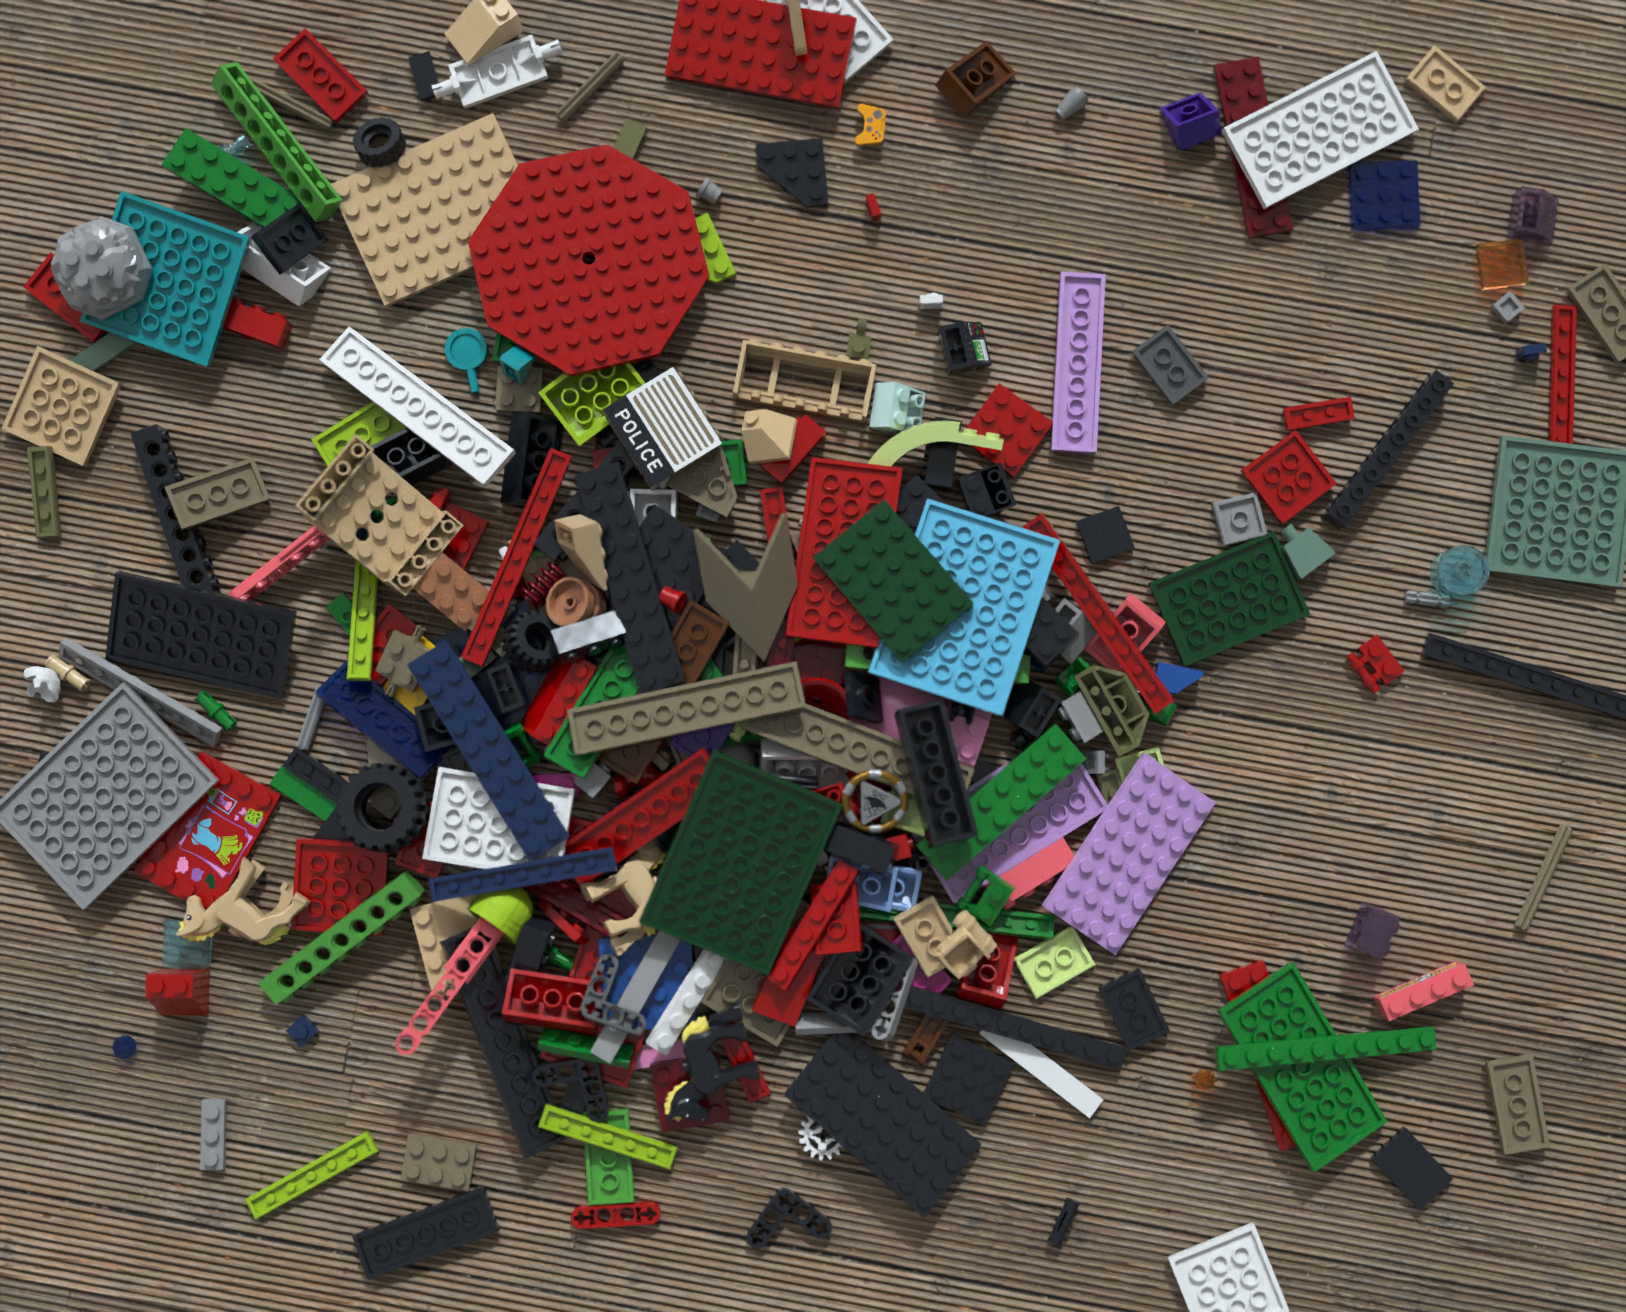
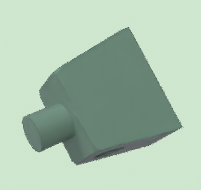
(1304, 551)

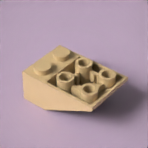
(582, 544)

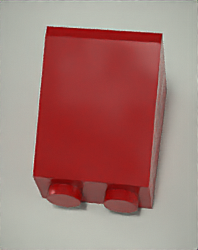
(179, 991)

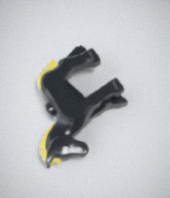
(704, 1065)

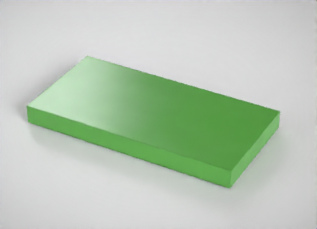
(608, 1172)

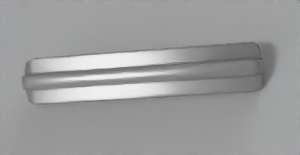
(311, 722)

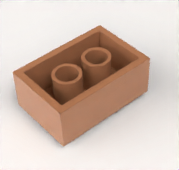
(452, 591)

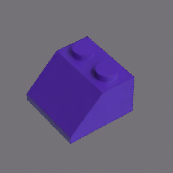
(1191, 120)

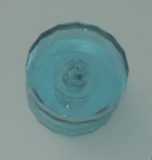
(1472, 575)

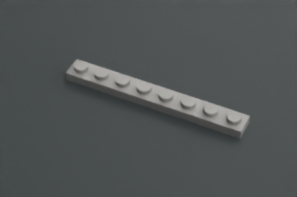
(160, 703)

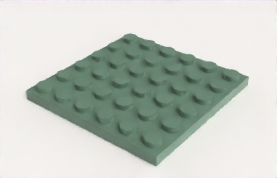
(1558, 512)

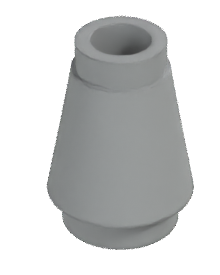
(1071, 103)

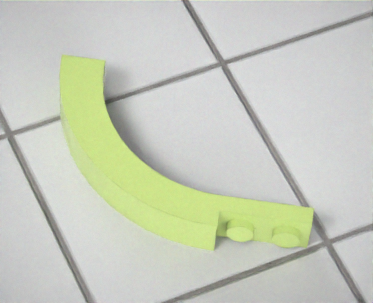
(928, 433)

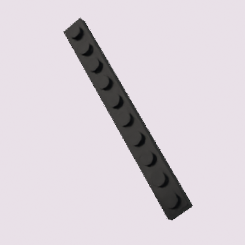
(1525, 675)
(1015, 1027)

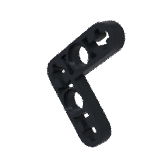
(578, 1073)
(781, 1211)

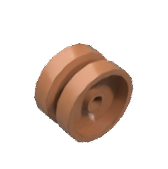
(574, 601)

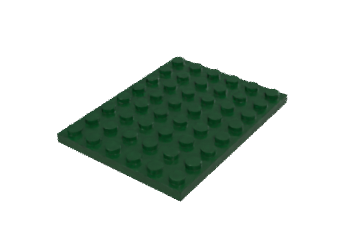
(740, 862)

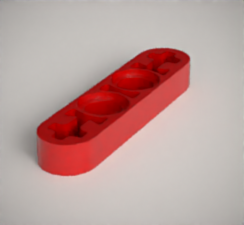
(616, 1219)

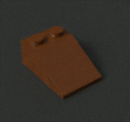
(974, 79)

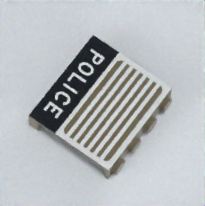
(662, 427)

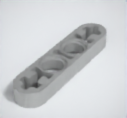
(899, 999)

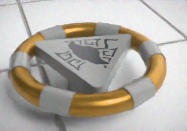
(875, 801)

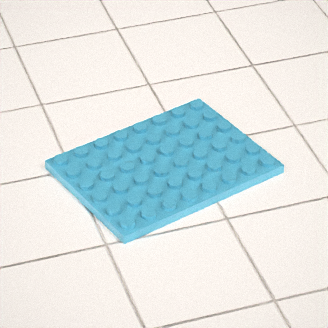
(1005, 578)

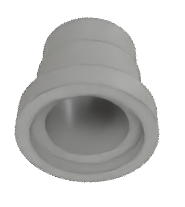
(709, 191)

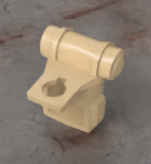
(965, 946)

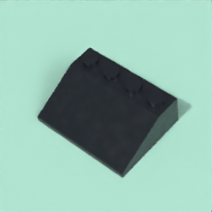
(860, 983)

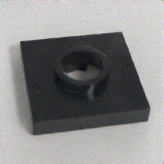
(858, 705)

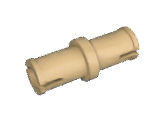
(67, 673)

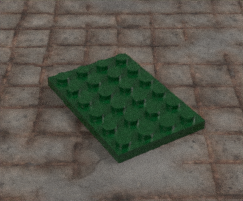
(893, 581)
(1229, 598)

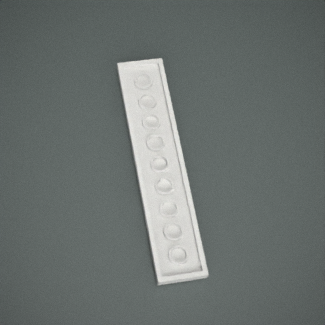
(418, 407)

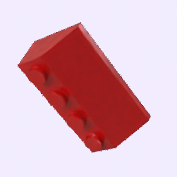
(557, 694)
(548, 1001)

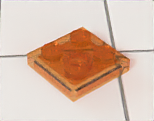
(1502, 264)

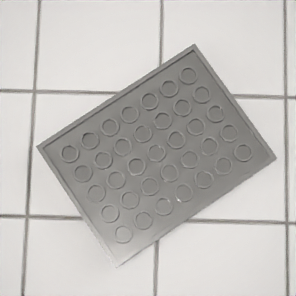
(104, 795)

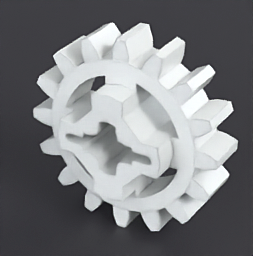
(822, 1143)

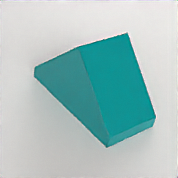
(516, 363)

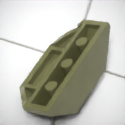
(1115, 706)

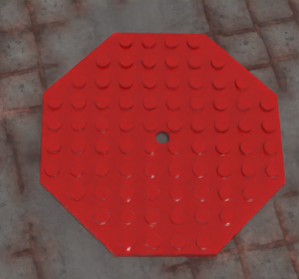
(600, 312)

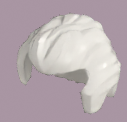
(44, 682)

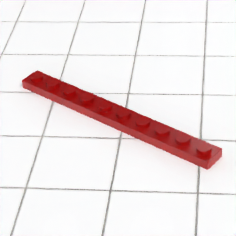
(516, 557)
(1104, 620)

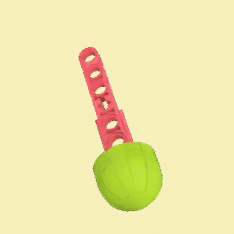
(498, 916)

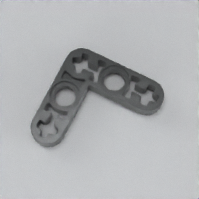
(600, 999)

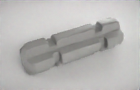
(1427, 599)

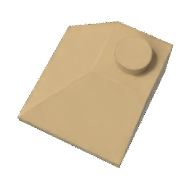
(768, 436)

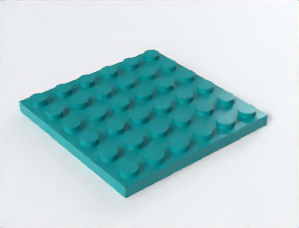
(189, 284)

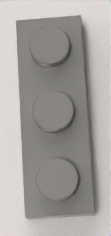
(213, 1134)

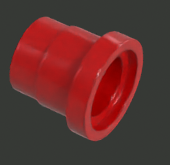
(673, 599)

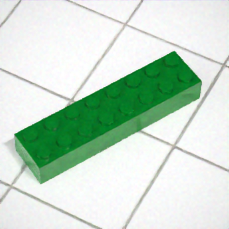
(1009, 796)

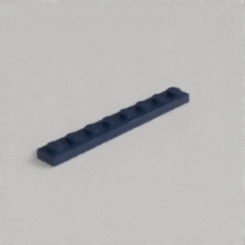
(522, 874)

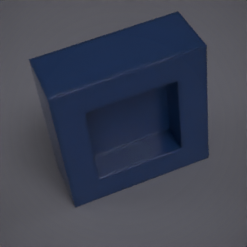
(1531, 352)
(302, 1030)

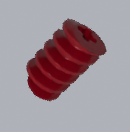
(543, 585)

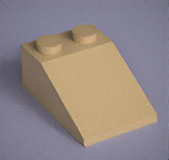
(483, 28)

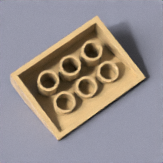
(438, 922)

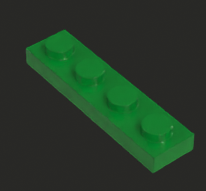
(580, 1046)

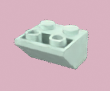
(896, 407)

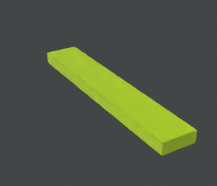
(362, 625)
(608, 1136)
(312, 1175)

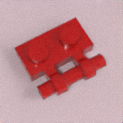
(1379, 659)

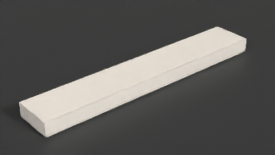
(1048, 1072)

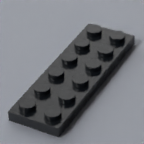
(425, 1232)

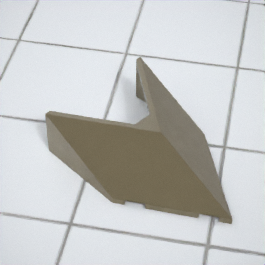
(752, 600)

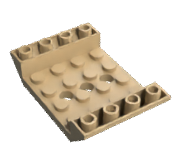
(409, 532)

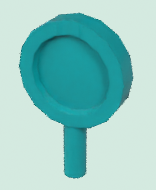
(467, 352)

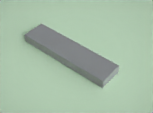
(823, 1024)

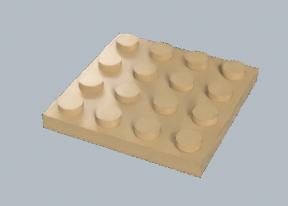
(61, 406)

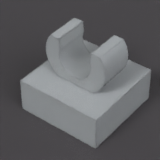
(1095, 762)

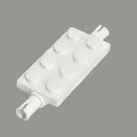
(499, 72)

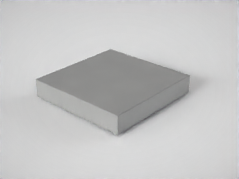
(1239, 519)

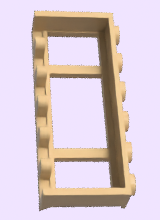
(800, 356)

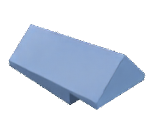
(884, 892)

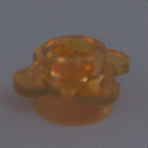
(1204, 1079)

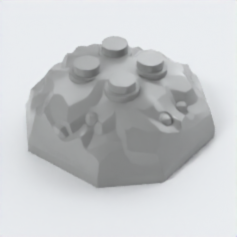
(101, 268)

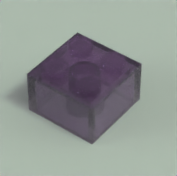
(1372, 931)

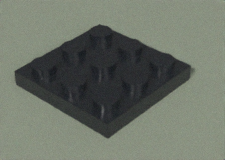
(968, 1079)

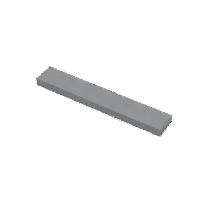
(636, 993)

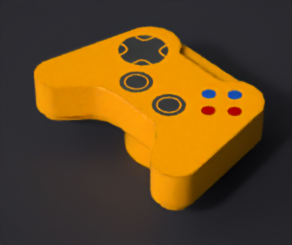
(873, 125)

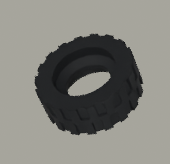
(382, 155)

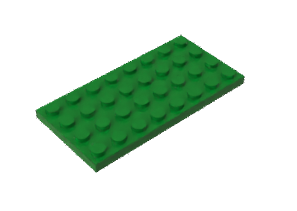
(1319, 1101)

